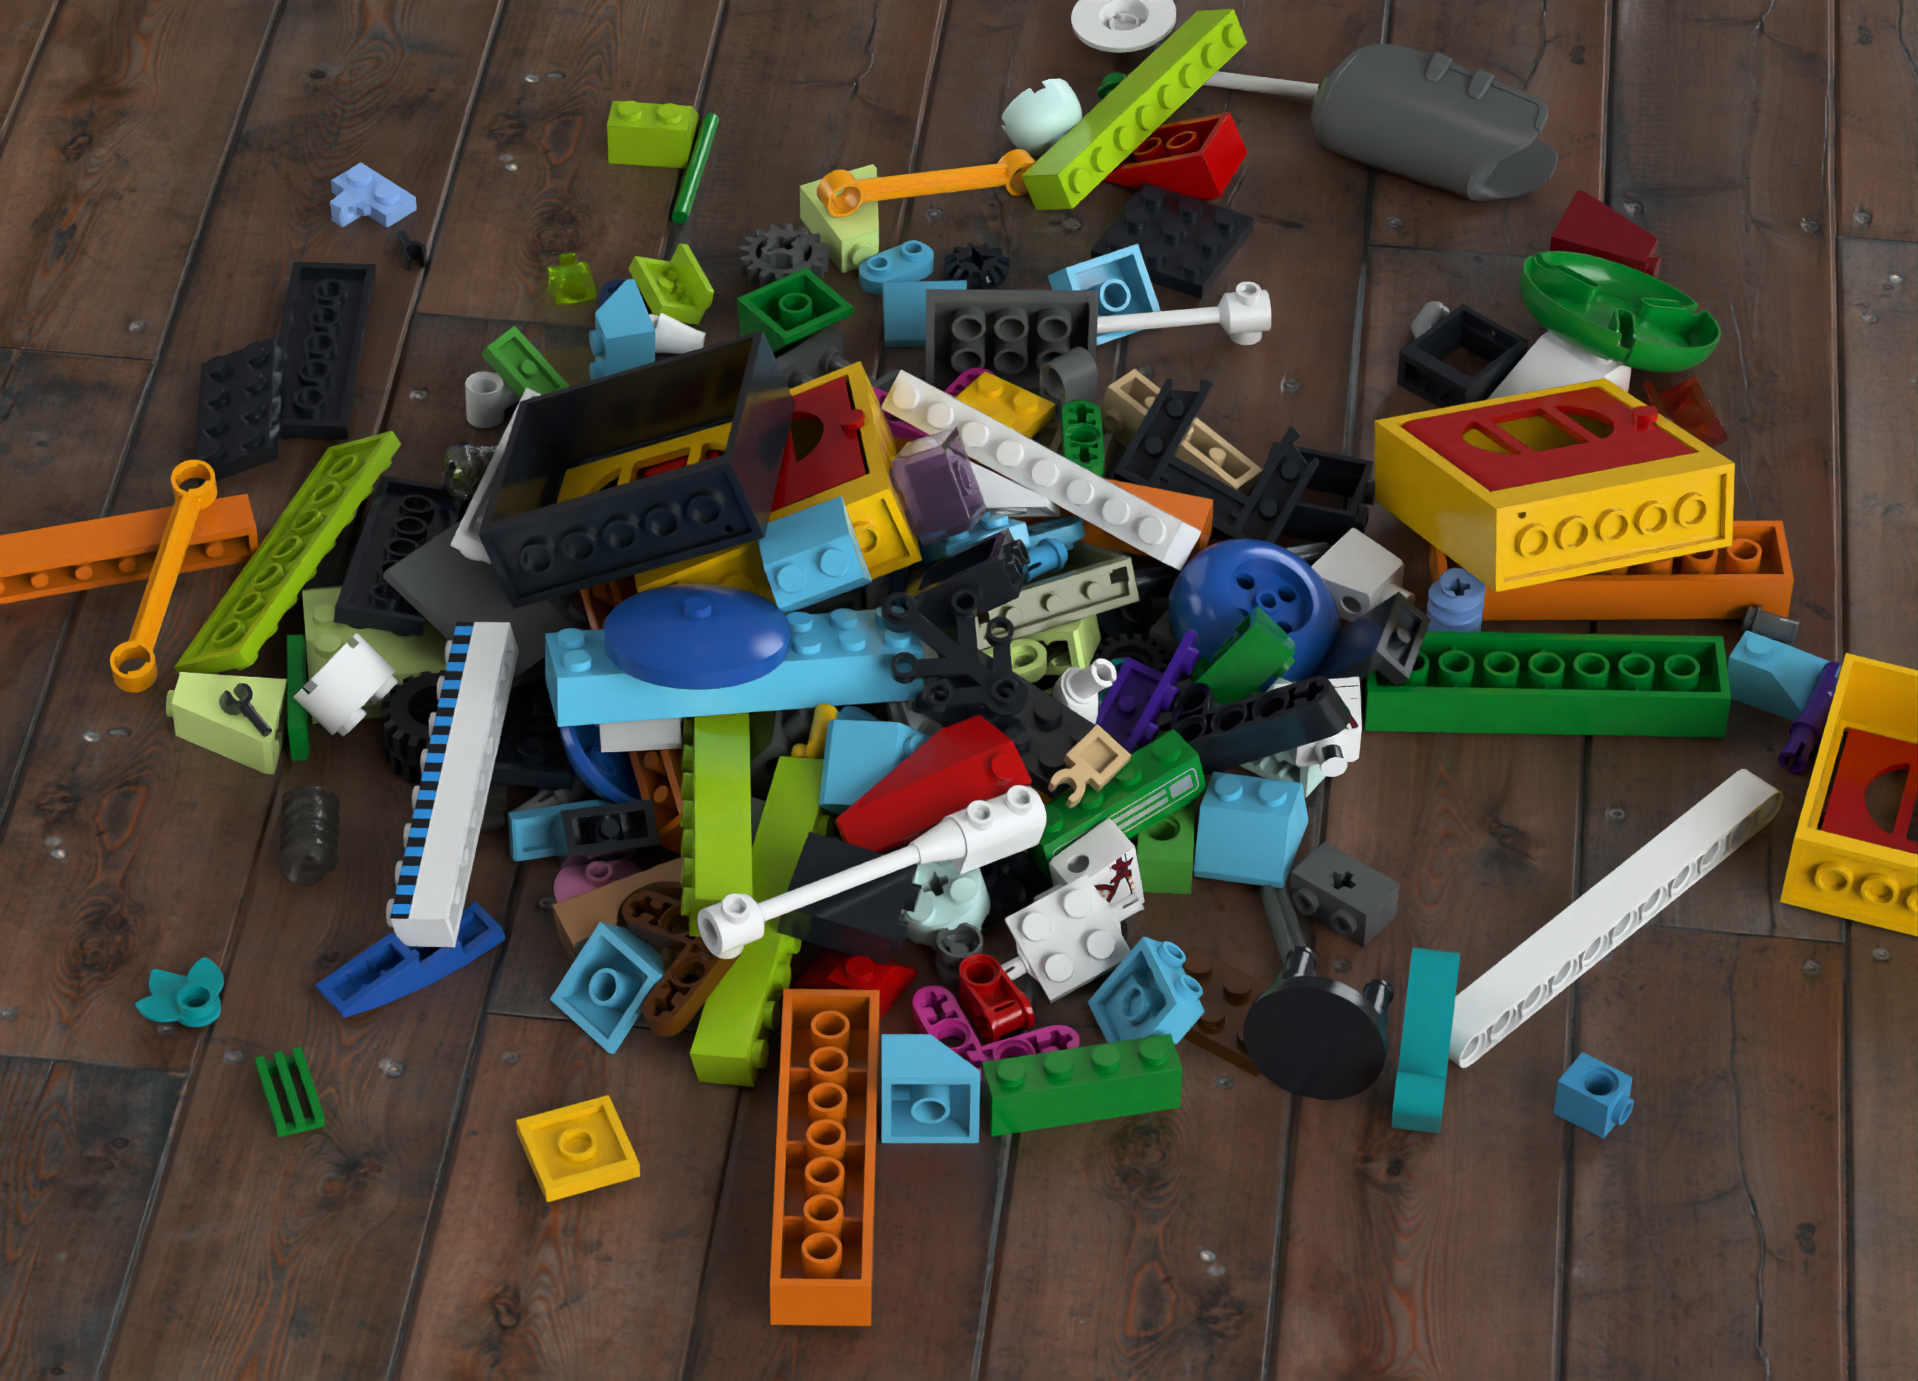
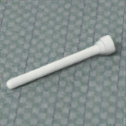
(1263, 85)

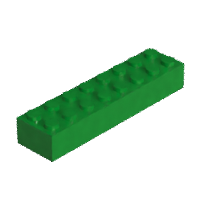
(1556, 686)

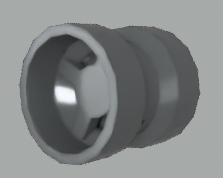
(952, 948)

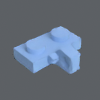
(368, 194)

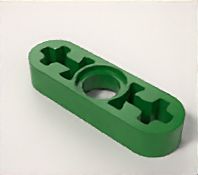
(1083, 440)

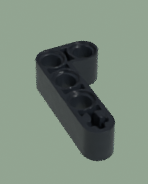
(1258, 724)

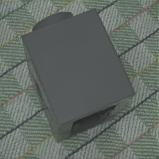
(1344, 894)

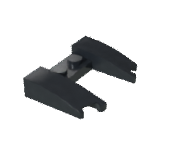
(1153, 464)

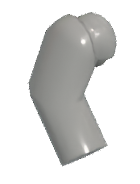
(1428, 316)

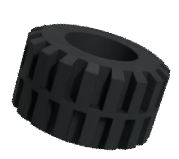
(406, 723)

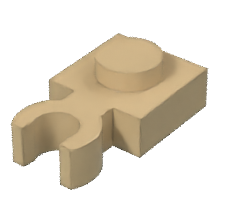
(1091, 761)

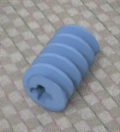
(1456, 602)

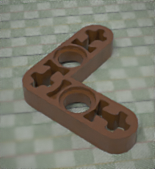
(693, 956)

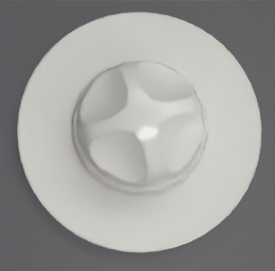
(1123, 24)

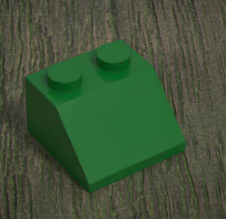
(791, 309)
(1247, 660)

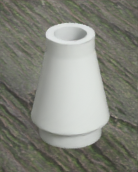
(675, 336)

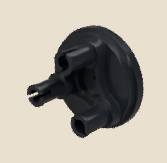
(1318, 1032)

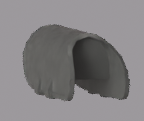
(1433, 123)

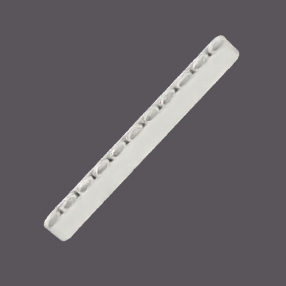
(1609, 913)

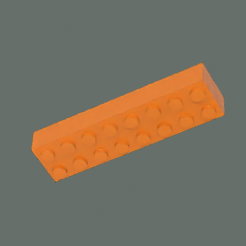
(1688, 586)
(825, 1158)

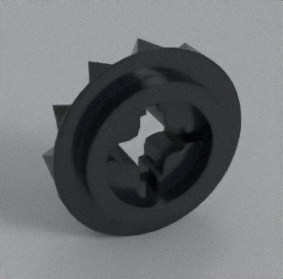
(961, 266)

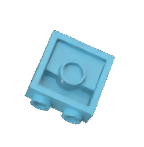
(1148, 995)

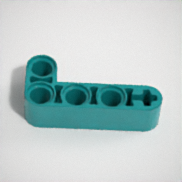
(1425, 1040)

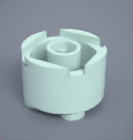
(946, 901)

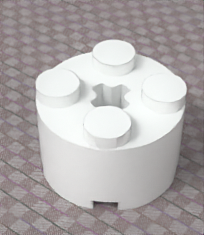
(346, 685)

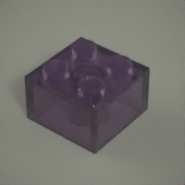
(937, 486)

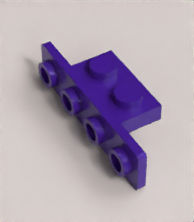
(1142, 694)

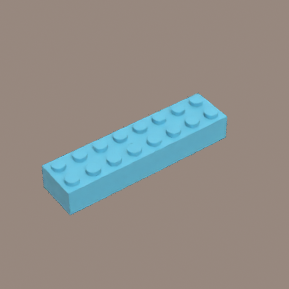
(830, 661)

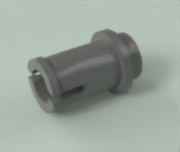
(1770, 625)

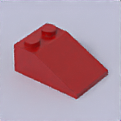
(1186, 158)

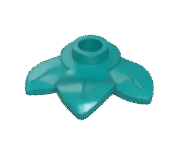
(182, 998)

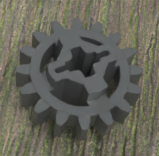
(782, 253)

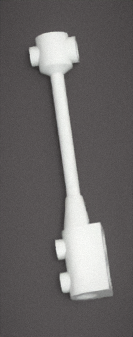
(1240, 314)
(966, 838)

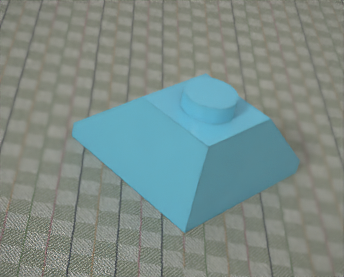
(1773, 675)
(609, 984)

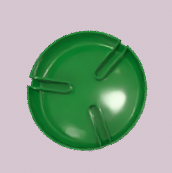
(1617, 312)

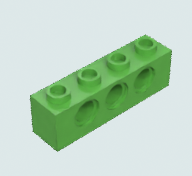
(1167, 851)

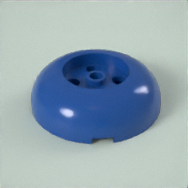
(1233, 578)

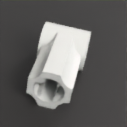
(487, 398)

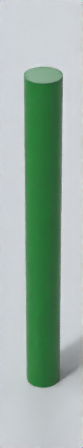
(695, 168)

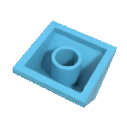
(906, 310)

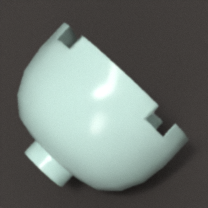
(1043, 117)

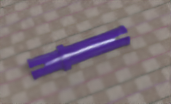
(1808, 729)

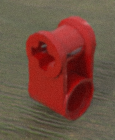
(992, 998)

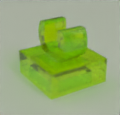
(571, 280)

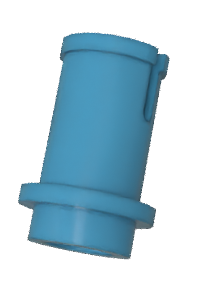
(1047, 556)

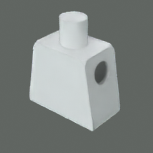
(1360, 574)

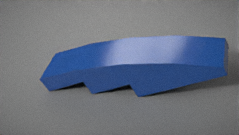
(396, 970)

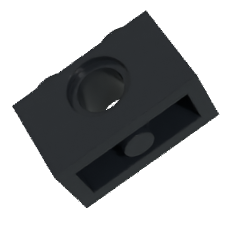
(605, 833)

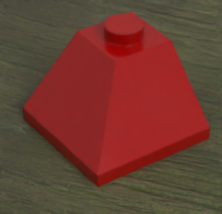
(849, 972)

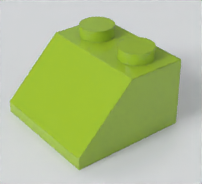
(651, 134)

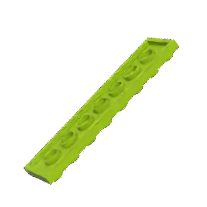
(288, 556)

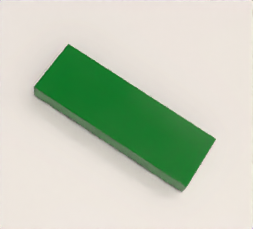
(297, 716)

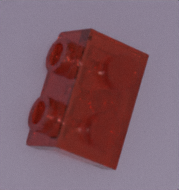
(1689, 409)

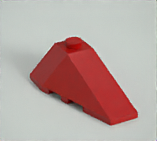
(936, 780)

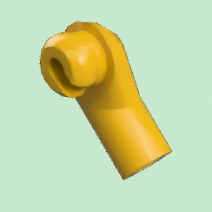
(817, 737)

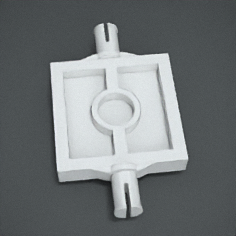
(1069, 937)

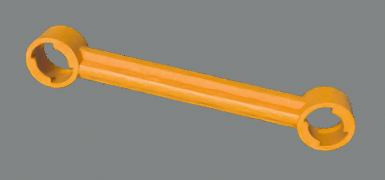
(922, 183)
(163, 576)

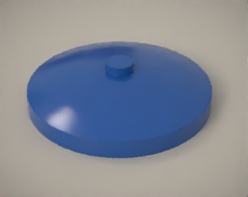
(697, 636)

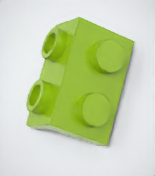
(674, 285)

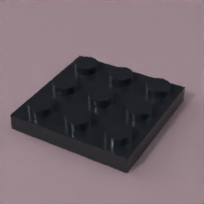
(1179, 237)

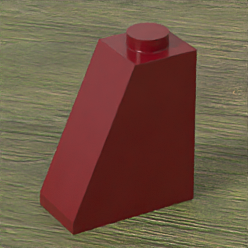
(1601, 232)

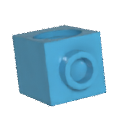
(1593, 1095)

